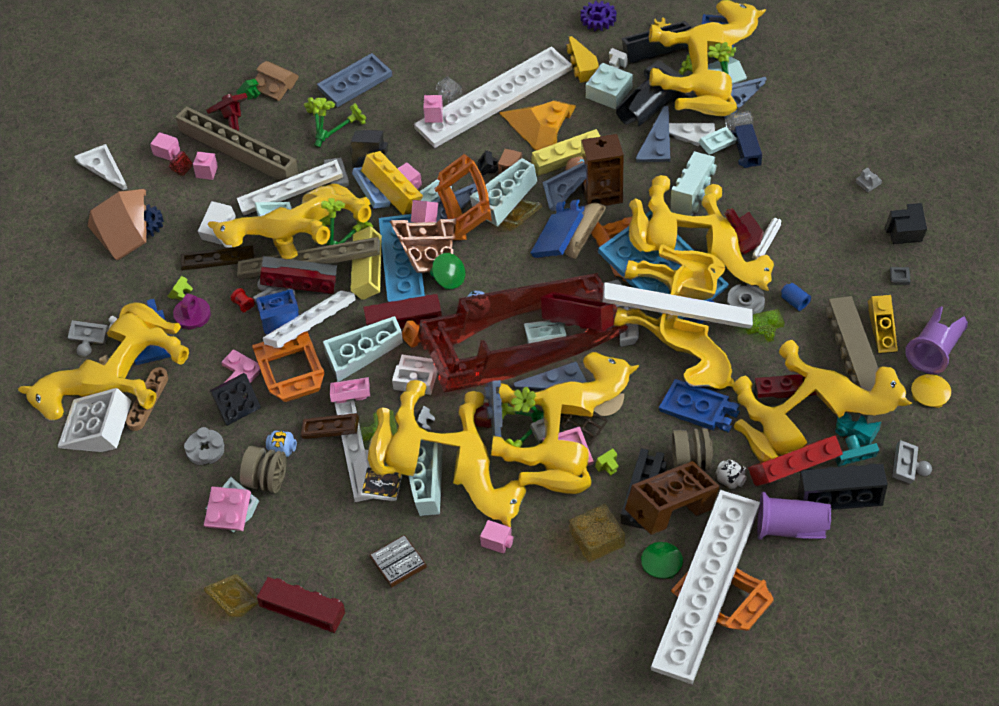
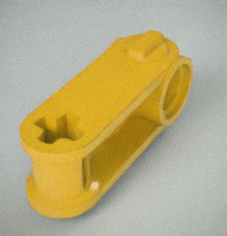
(285, 247)

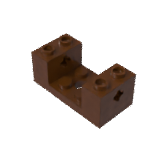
(603, 170)
(656, 497)

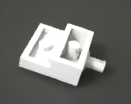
(414, 369)

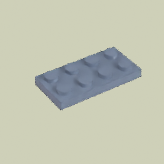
(354, 80)

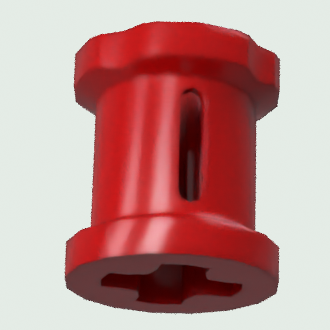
(242, 300)

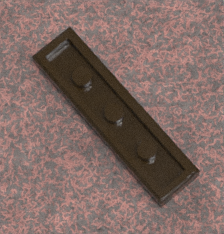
(216, 258)

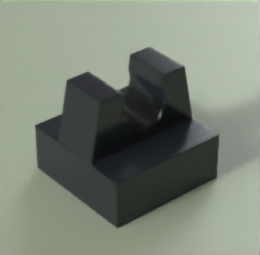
(486, 163)

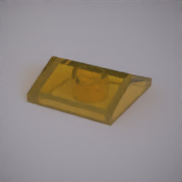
(520, 214)
(232, 596)

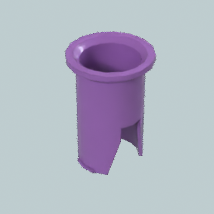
(934, 358)
(792, 518)

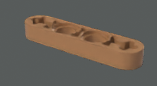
(144, 414)

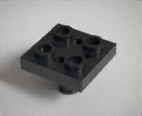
(233, 393)

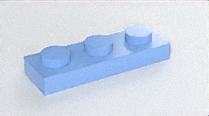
(374, 195)

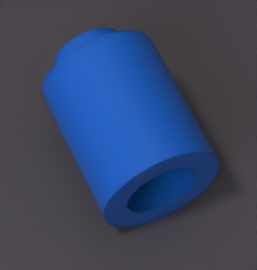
(795, 296)

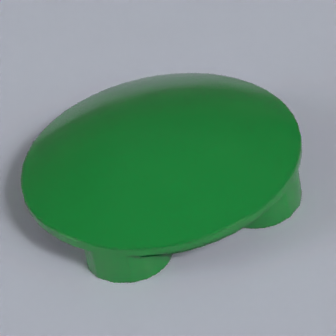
(448, 271)
(662, 560)

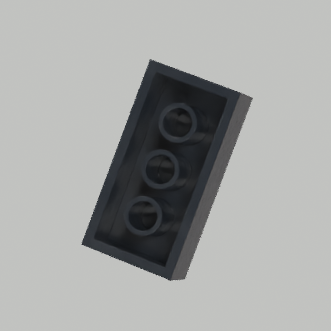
(844, 486)

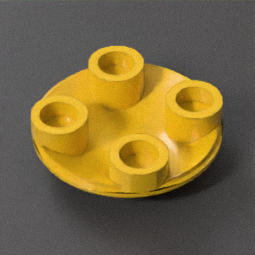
(931, 390)

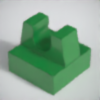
(249, 88)

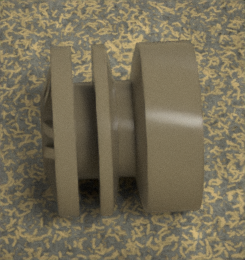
(692, 449)
(263, 469)

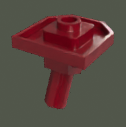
(230, 108)
(747, 230)

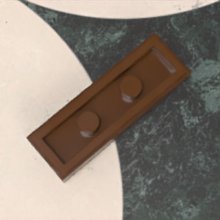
(330, 426)

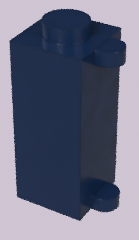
(747, 146)

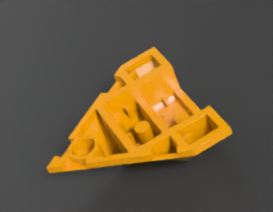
(540, 122)

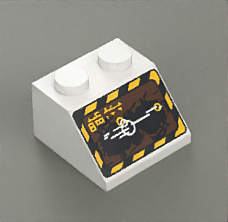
(375, 485)

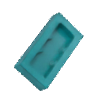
(855, 452)

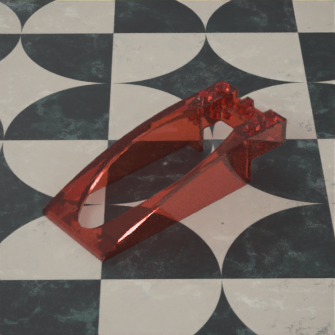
(486, 309)

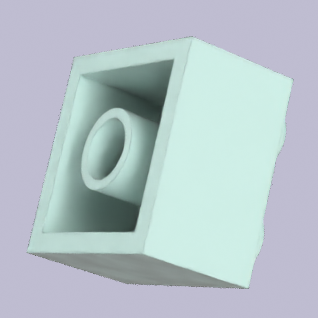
(609, 85)

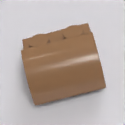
(274, 80)

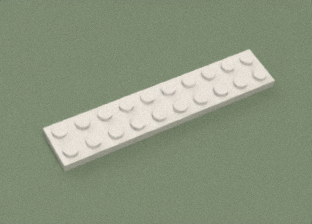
(495, 96)
(705, 587)

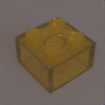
(597, 533)

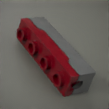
(298, 275)
(779, 389)

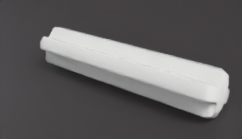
(767, 238)

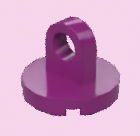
(192, 312)

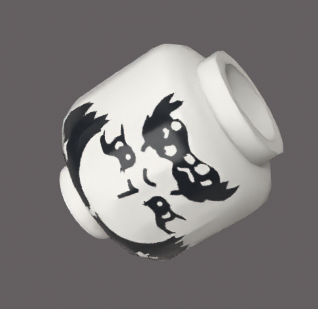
(731, 474)

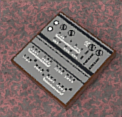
(398, 561)

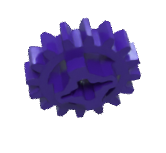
(598, 15)

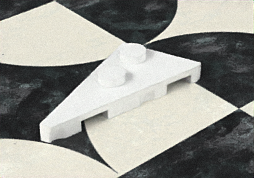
(690, 131)
(102, 163)

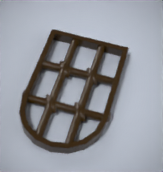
(588, 420)

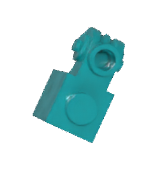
(864, 431)

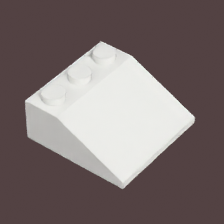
(96, 422)

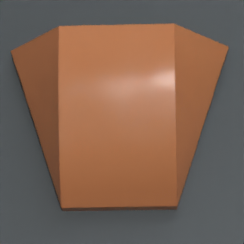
(120, 222)
(425, 241)

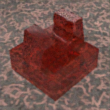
(180, 163)

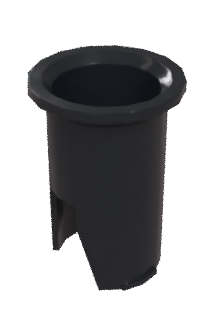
(644, 102)

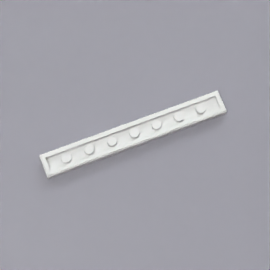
(677, 305)

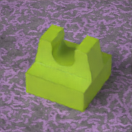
(180, 286)
(607, 462)

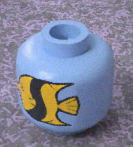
(282, 442)

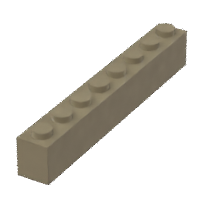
(236, 144)
(854, 347)

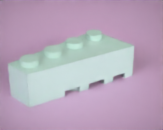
(692, 183)
(508, 189)
(362, 346)
(427, 478)

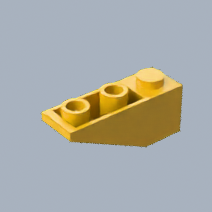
(583, 59)
(883, 323)

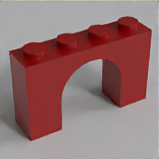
(795, 461)

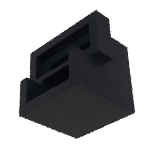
(365, 143)
(907, 224)

